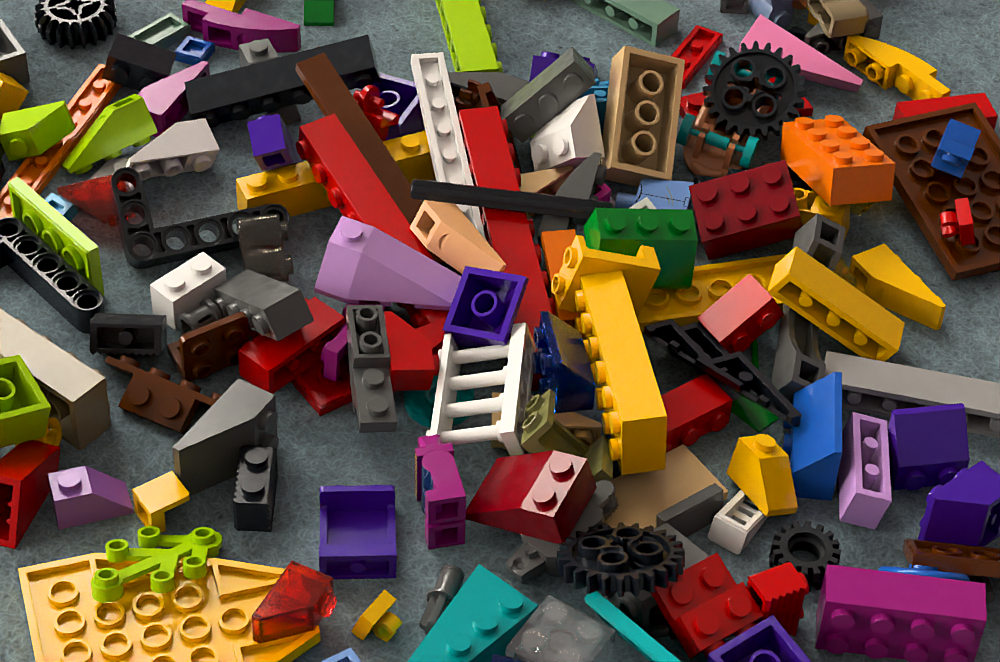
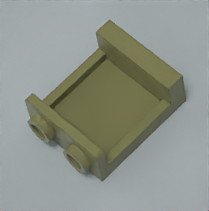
(545, 433)

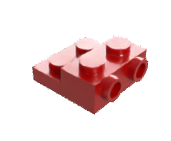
(706, 606)

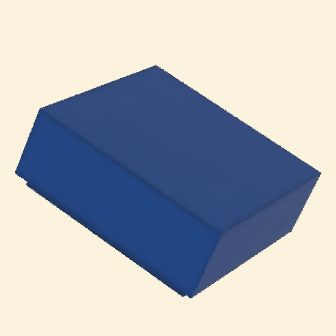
(194, 51)

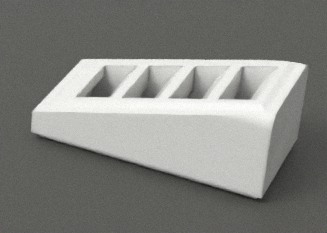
(734, 529)

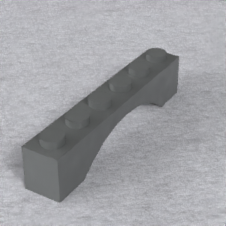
(797, 350)

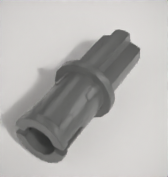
(441, 595)

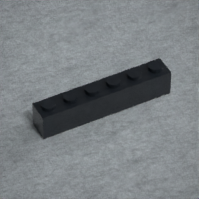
(275, 82)

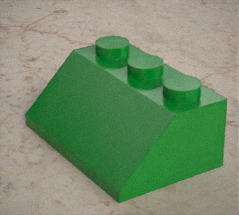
(667, 230)

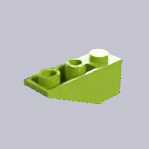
(116, 128)

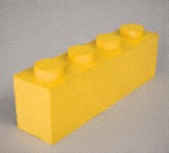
(836, 306)

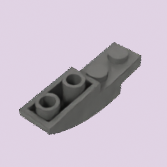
(579, 184)
(370, 369)

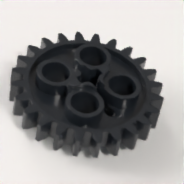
(763, 65)
(621, 559)

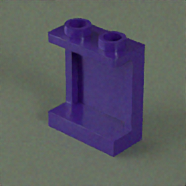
(357, 532)

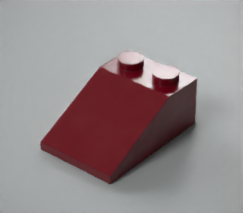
(534, 495)

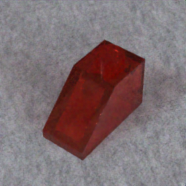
(94, 198)
(294, 604)

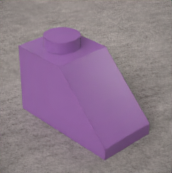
(87, 496)

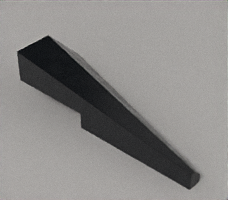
(703, 352)

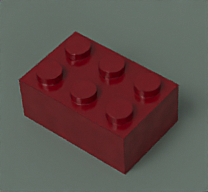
(746, 210)

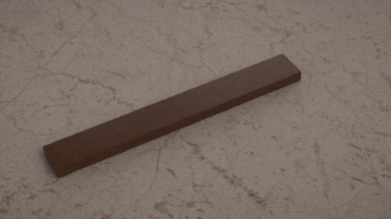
(334, 97)

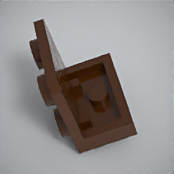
(210, 347)

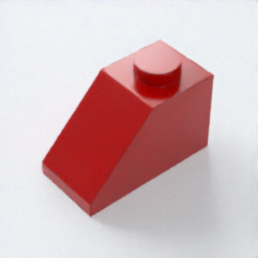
(411, 356)

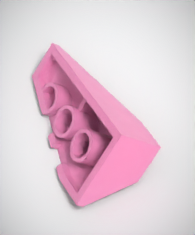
(813, 64)

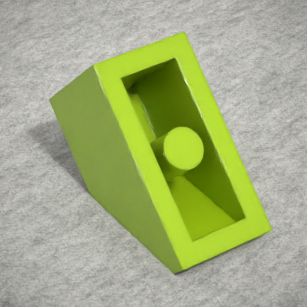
(34, 129)

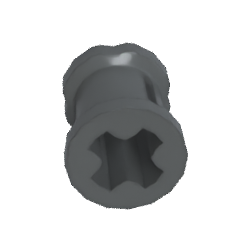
(202, 312)

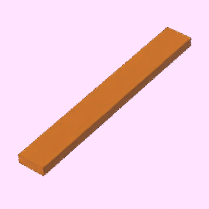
(84, 110)

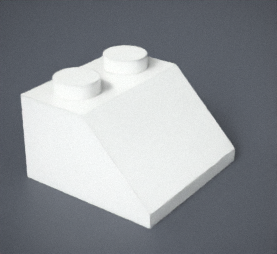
(568, 136)

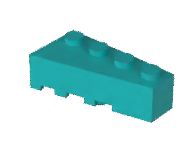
(476, 622)

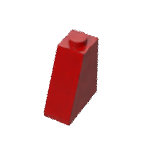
(24, 487)

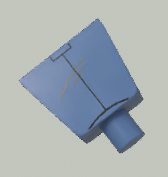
(662, 194)

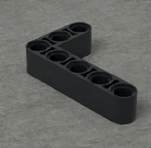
(187, 231)
(48, 274)

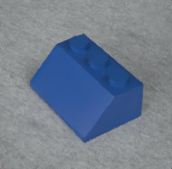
(817, 442)

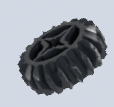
(75, 21)

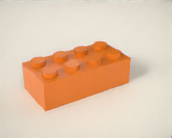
(837, 161)

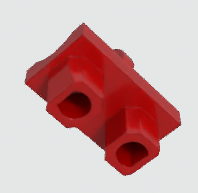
(372, 105)

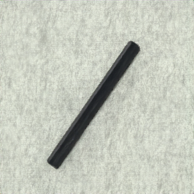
(505, 199)

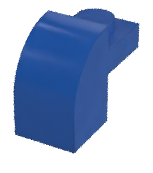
(955, 148)

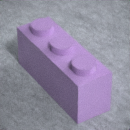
(864, 471)

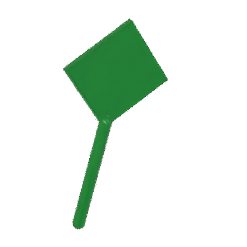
(748, 411)

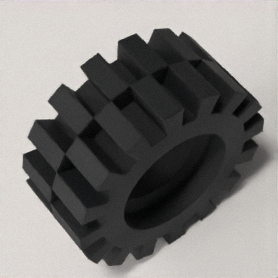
(809, 540)

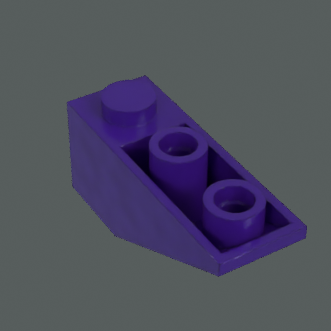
(272, 143)

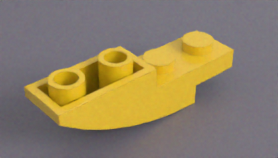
(893, 67)

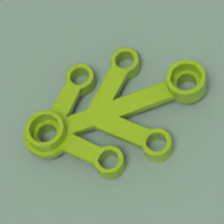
(198, 546)

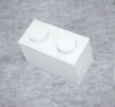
(186, 287)

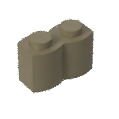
(839, 16)

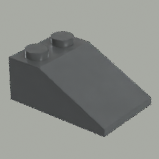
(211, 446)

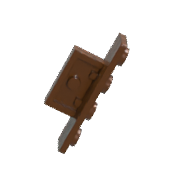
(157, 398)

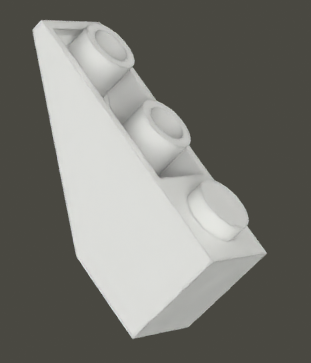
(178, 150)

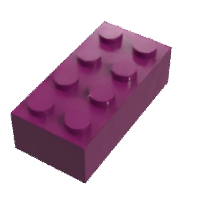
(899, 615)

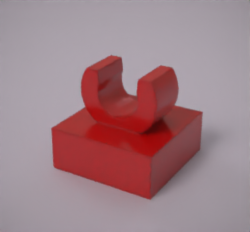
(958, 222)

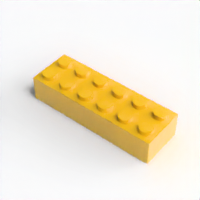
(622, 373)

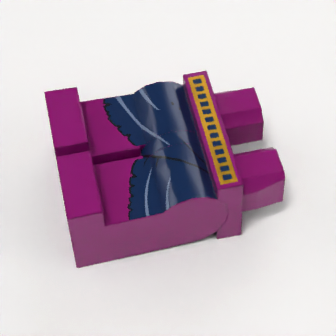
(440, 491)

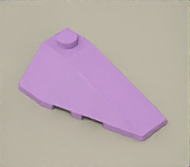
(377, 267)

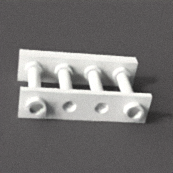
(517, 392)

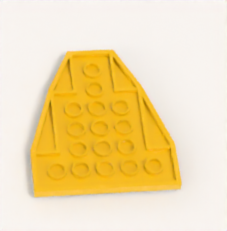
(192, 623)

